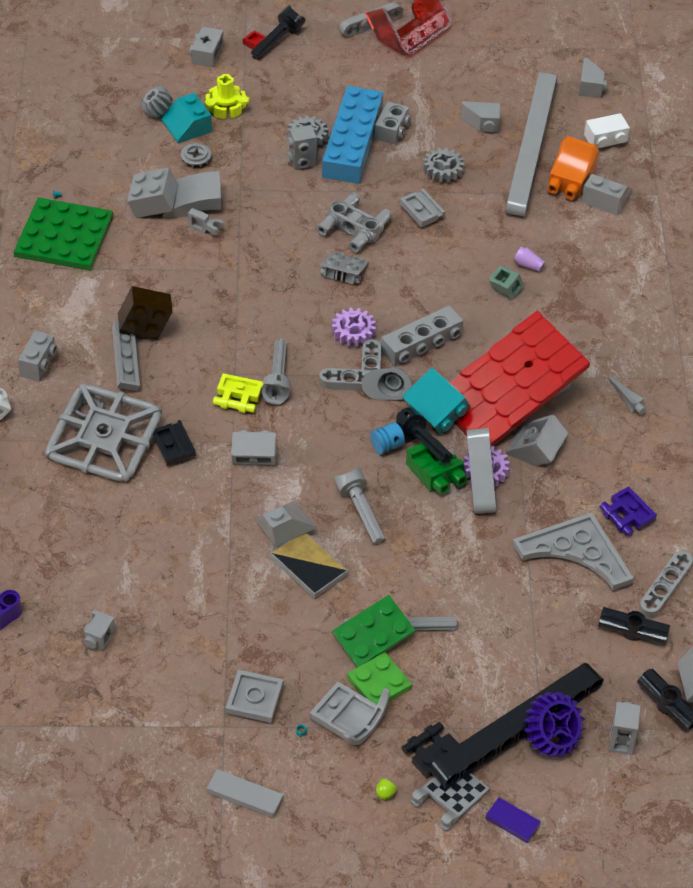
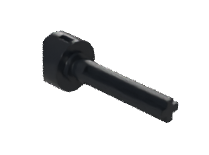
(289, 21)
(415, 427)

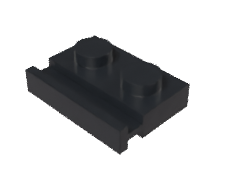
(173, 443)

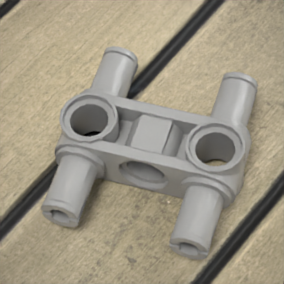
(354, 222)

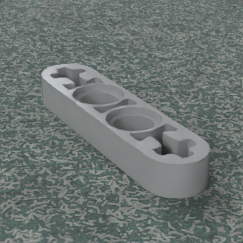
(352, 26)
(668, 585)

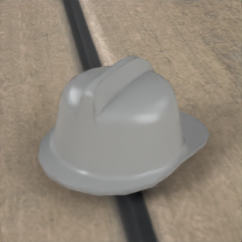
(386, 383)

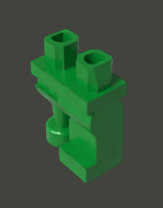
(435, 473)

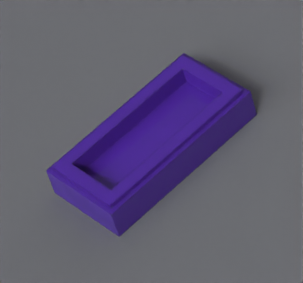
(513, 820)

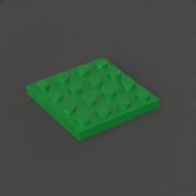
(63, 234)

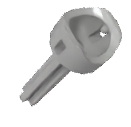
(277, 382)
(352, 485)

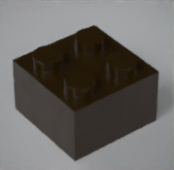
(145, 312)

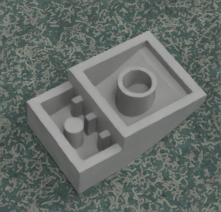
(197, 192)

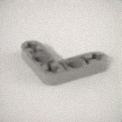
(334, 373)

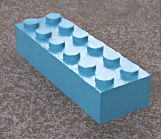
(352, 135)

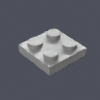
(254, 696)

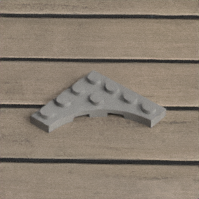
(581, 542)

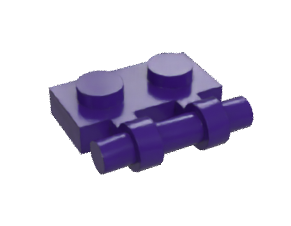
(632, 506)

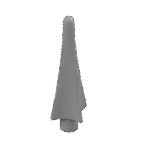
(632, 400)

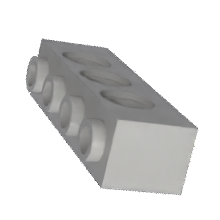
(421, 335)

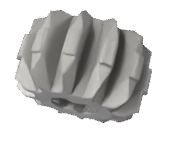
(156, 101)

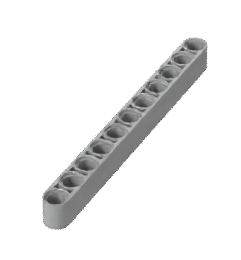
(531, 144)

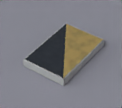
(309, 564)

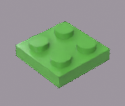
(379, 674)

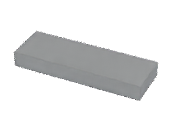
(245, 793)

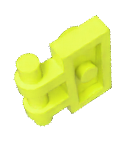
(239, 388)

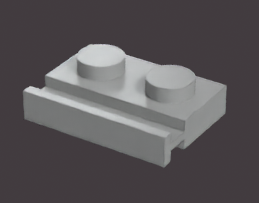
(422, 207)

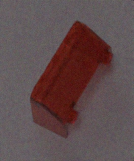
(429, 21)

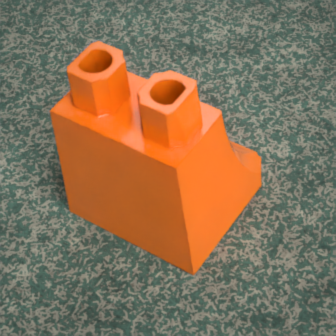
(573, 167)

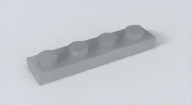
(125, 359)

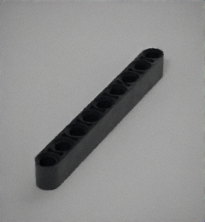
(508, 729)

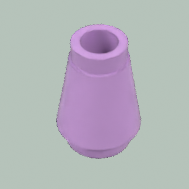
(528, 259)

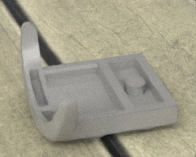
(349, 713)

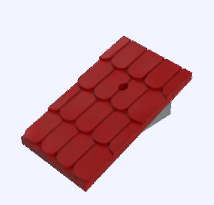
(517, 377)

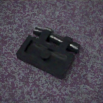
(426, 756)

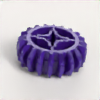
(547, 724)

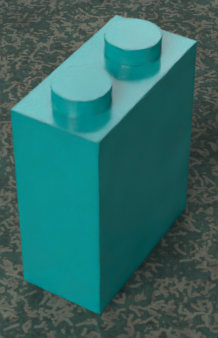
(436, 401)

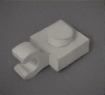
(201, 222)

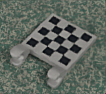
(455, 799)

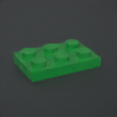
(373, 631)

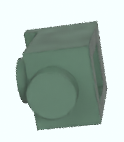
(506, 282)

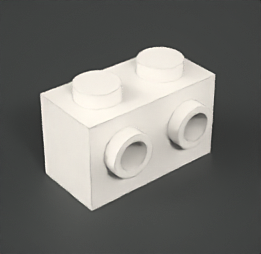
(607, 130)

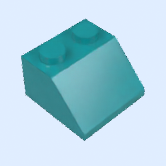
(187, 118)

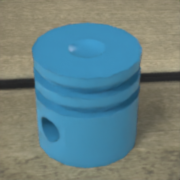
(387, 438)

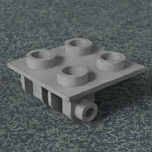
(350, 267)

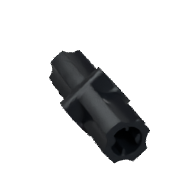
(634, 625)
(660, 692)

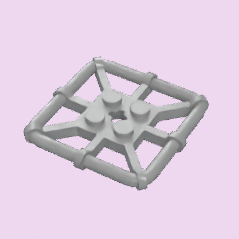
(108, 443)

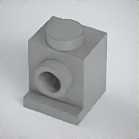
(99, 630)

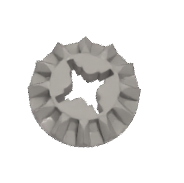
(189, 152)

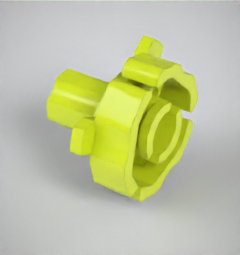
(226, 96)

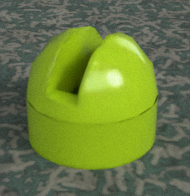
(385, 789)

